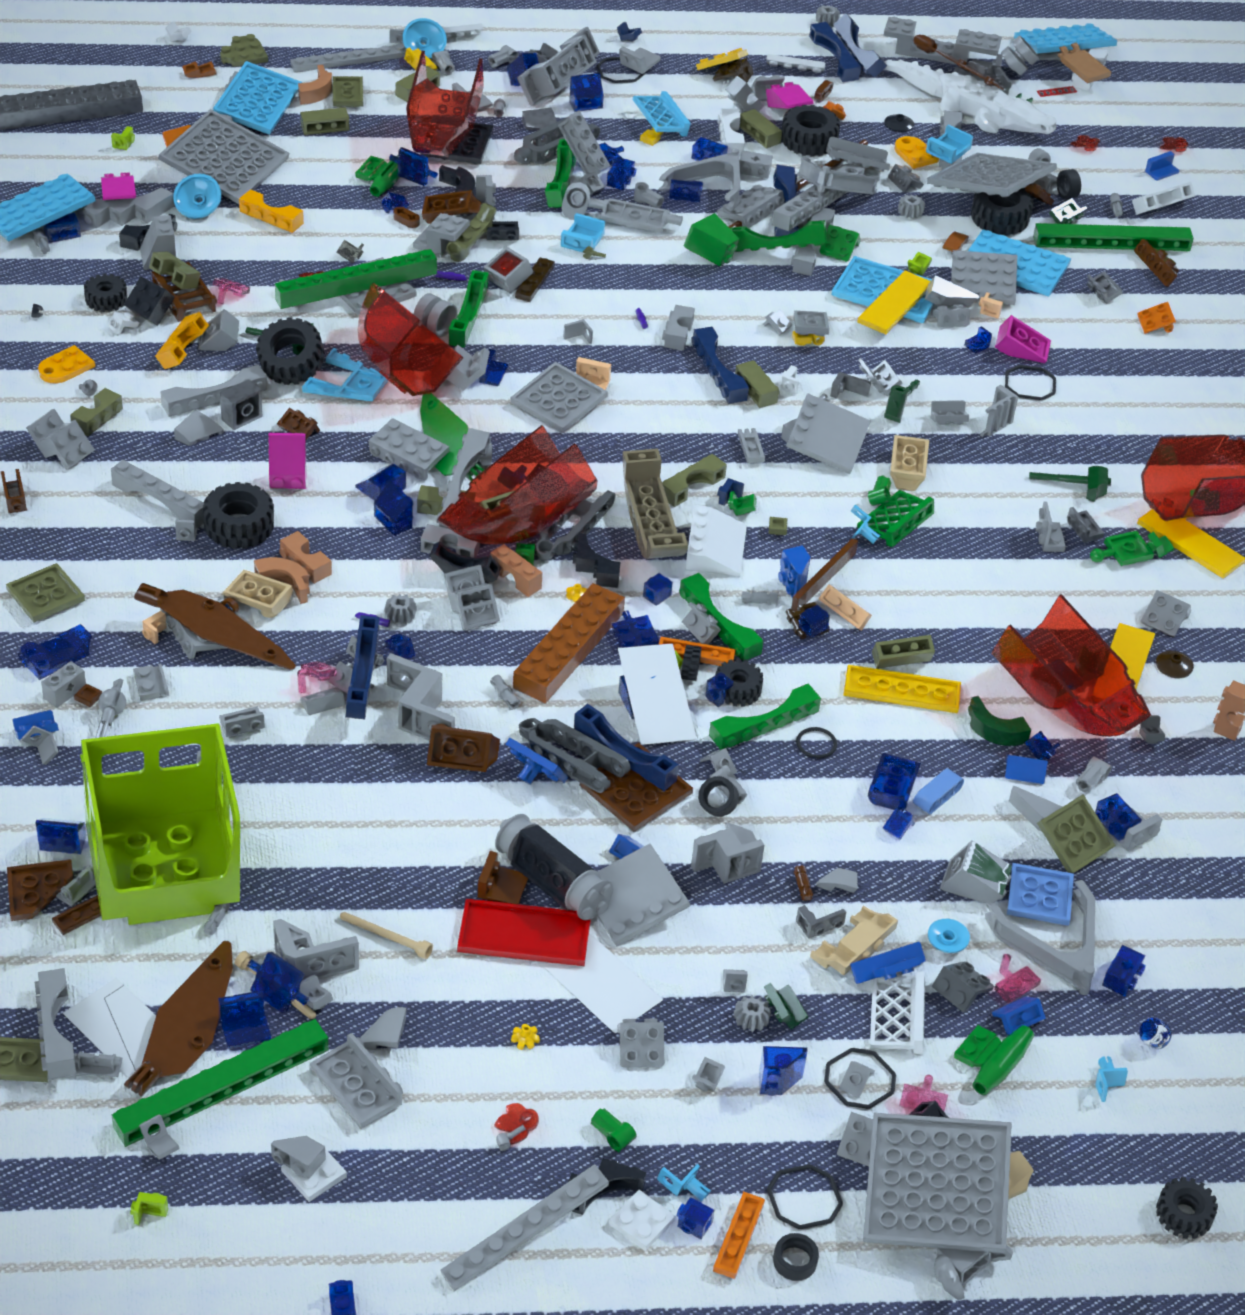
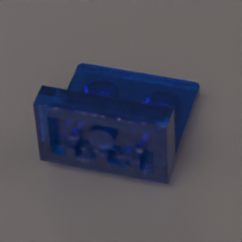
(686, 190)
(243, 1019)

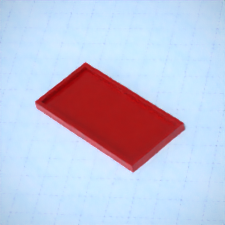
(523, 932)

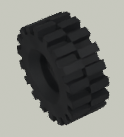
(105, 292)
(742, 692)
(1189, 1194)

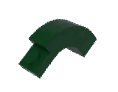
(997, 730)

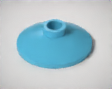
(948, 935)

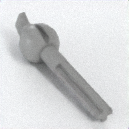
(111, 704)

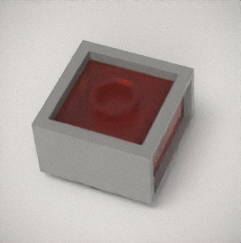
(508, 269)

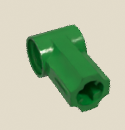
(880, 492)
(616, 1133)

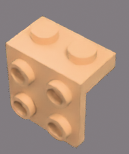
(594, 371)

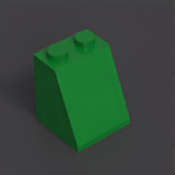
(712, 240)

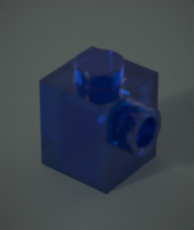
(657, 589)
(814, 621)
(695, 1218)

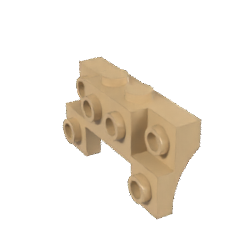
(859, 942)

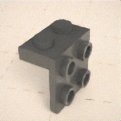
(961, 984)

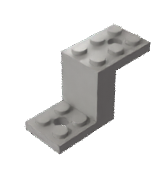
(421, 696)

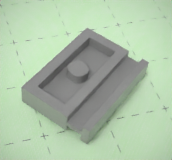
(150, 682)

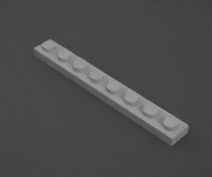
(348, 58)
(524, 1227)

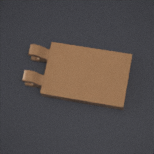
(1083, 64)

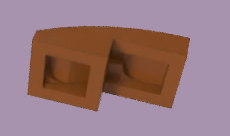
(195, 71)
(955, 241)

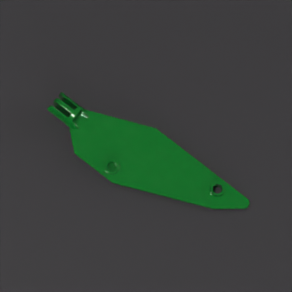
(447, 428)

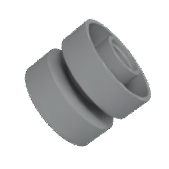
(1016, 58)
(435, 314)

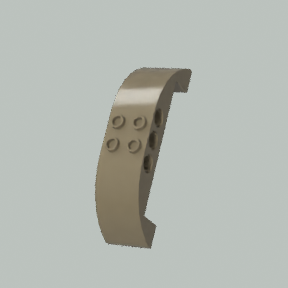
(649, 506)

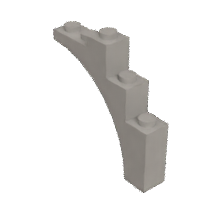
(124, 210)

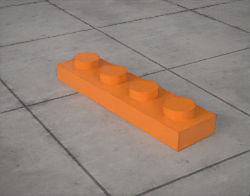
(709, 653)
(739, 1235)

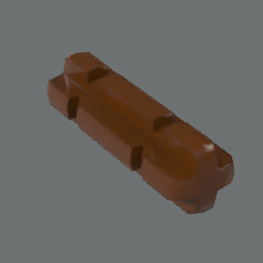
(803, 883)

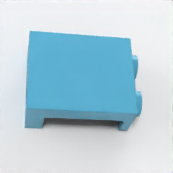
(950, 145)
(583, 233)

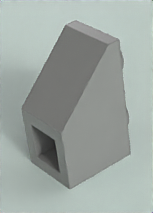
(300, 1154)

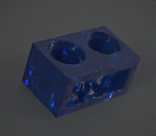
(705, 149)
(621, 173)
(63, 228)
(1116, 815)

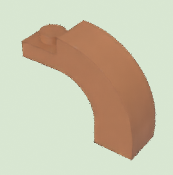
(316, 90)
(286, 572)

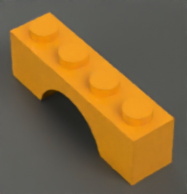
(286, 217)
(173, 351)

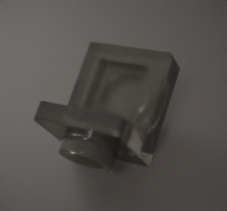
(349, 251)

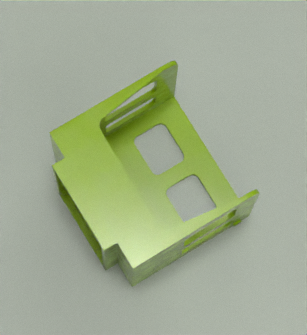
(159, 832)

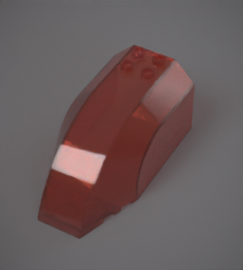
(439, 116)
(403, 350)
(1198, 462)
(543, 487)
(1071, 653)

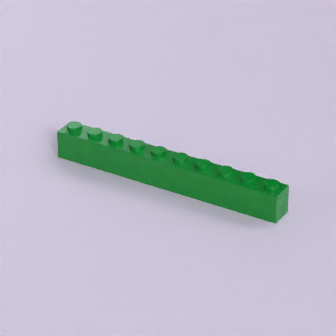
(1111, 236)
(355, 278)
(221, 1081)

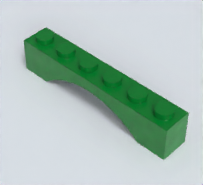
(564, 169)
(812, 233)
(463, 324)
(743, 639)
(732, 730)

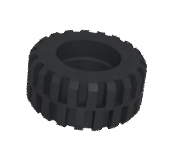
(808, 129)
(1002, 214)
(287, 333)
(238, 531)

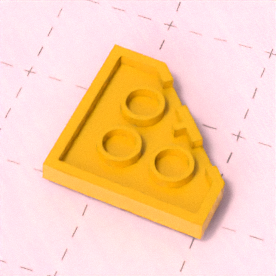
(722, 58)

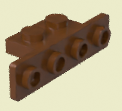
(1157, 262)

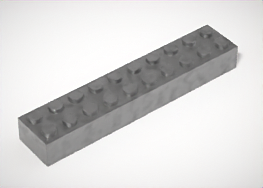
(70, 104)

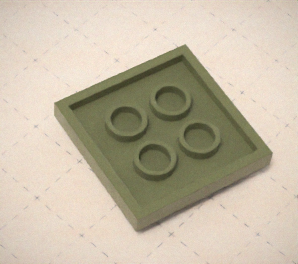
(45, 592)
(1076, 834)

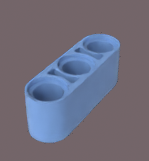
(938, 791)

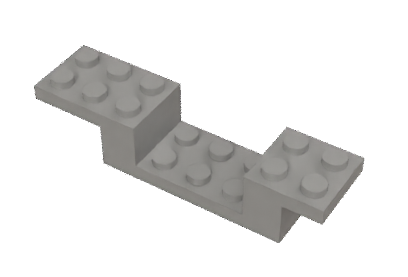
(966, 41)
(551, 76)

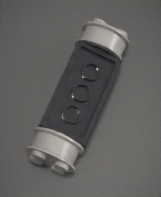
(553, 867)

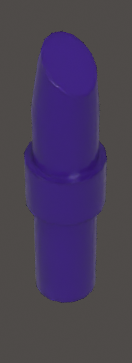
(451, 276)
(641, 318)
(383, 622)

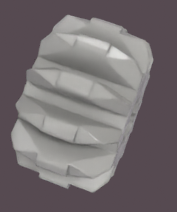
(827, 14)
(911, 206)
(400, 609)
(752, 1013)

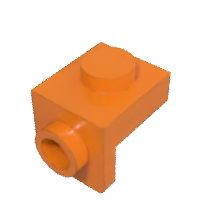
(836, 108)

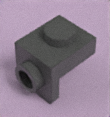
(1151, 730)

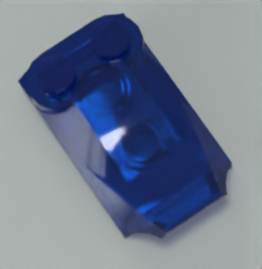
(55, 652)
(893, 782)

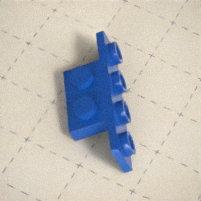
(888, 963)

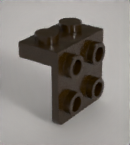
(738, 68)

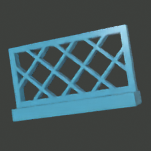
(676, 119)

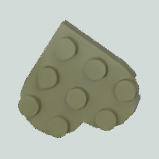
(242, 50)

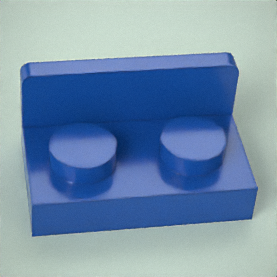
(43, 720)

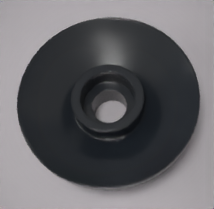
(899, 123)

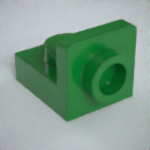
(526, 551)

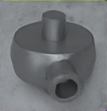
(89, 387)

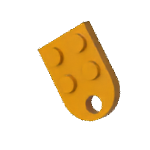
(914, 152)
(65, 365)

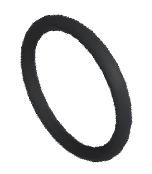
(813, 755)

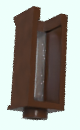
(14, 493)

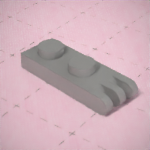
(751, 445)

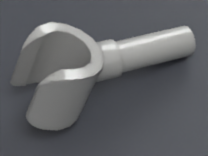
(503, 1138)

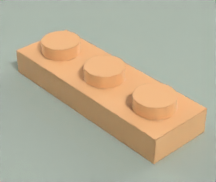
(845, 607)

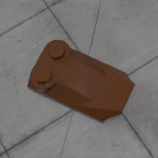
(451, 204)
(461, 748)

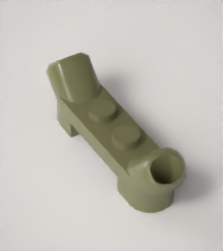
(460, 248)

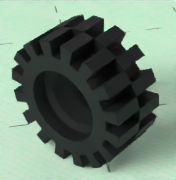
(691, 662)

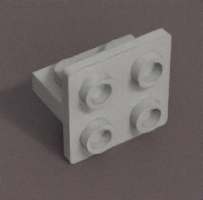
(762, 83)

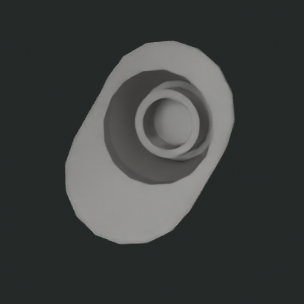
(575, 200)

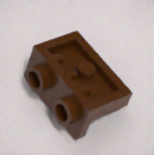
(296, 422)

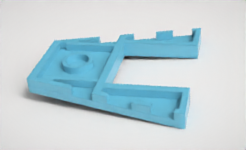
(360, 385)

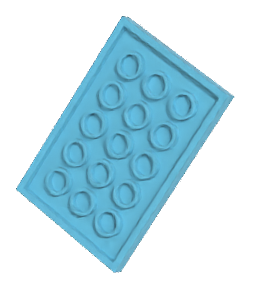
(1052, 38)
(257, 97)
(42, 206)
(1036, 268)
(867, 280)

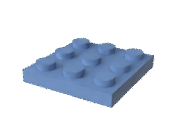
(1040, 894)

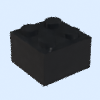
(149, 301)

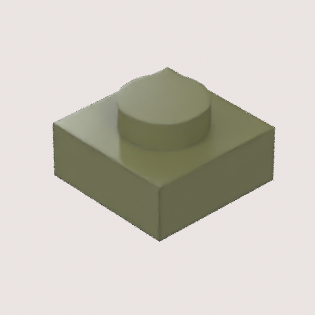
(777, 525)

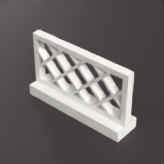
(916, 1017)

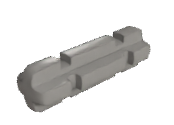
(759, 597)
(215, 918)

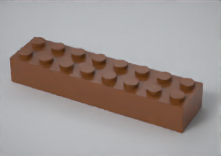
(568, 643)

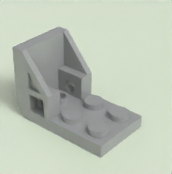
(319, 960)

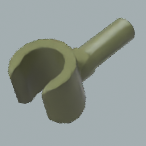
(589, 251)

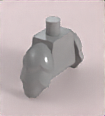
(957, 1267)

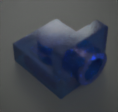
(394, 200)
(980, 341)
(342, 1298)

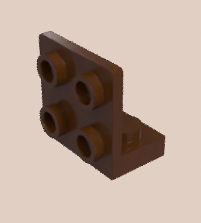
(500, 883)

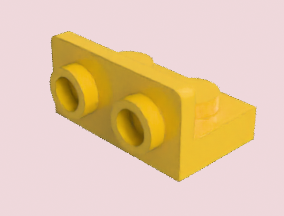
(412, 57)

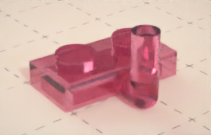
(225, 285)
(314, 669)
(1015, 983)
(914, 1095)

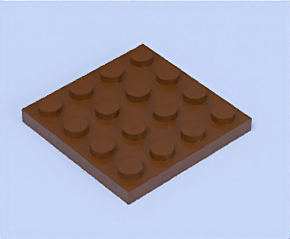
(636, 799)

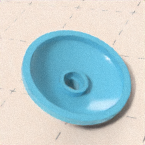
(424, 31)
(196, 188)

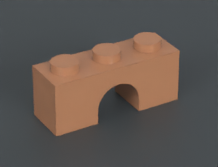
(296, 548)
(526, 576)
(1228, 720)

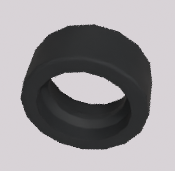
(1068, 184)
(731, 803)
(789, 1271)

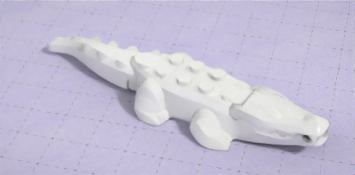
(974, 98)

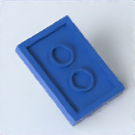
(534, 764)

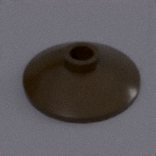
(1174, 664)

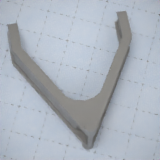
(723, 165)
(835, 180)
(1072, 967)

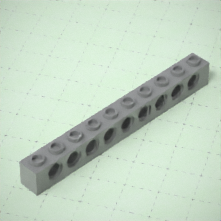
(809, 202)

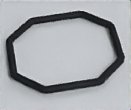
(611, 80)
(1032, 368)
(853, 1104)
(812, 1224)

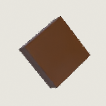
(88, 695)

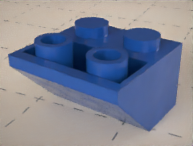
(794, 569)

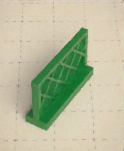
(905, 523)

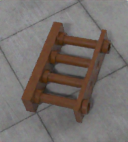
(177, 308)

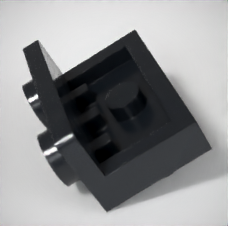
(503, 231)

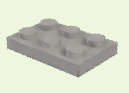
(811, 322)

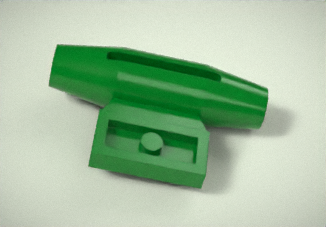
(380, 171)
(994, 1057)

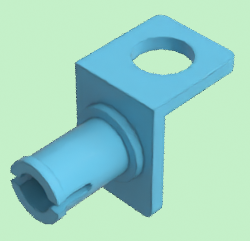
(864, 529)
(1109, 1077)
(689, 1183)

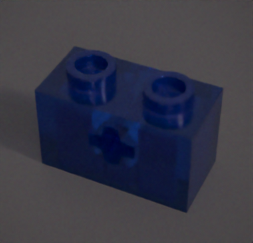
(1124, 970)

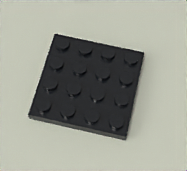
(472, 147)

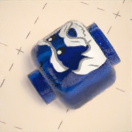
(1155, 1033)

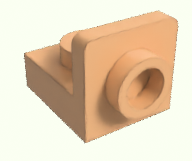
(990, 306)
(153, 626)

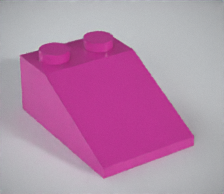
(787, 96)
(118, 186)
(1022, 341)
(287, 460)

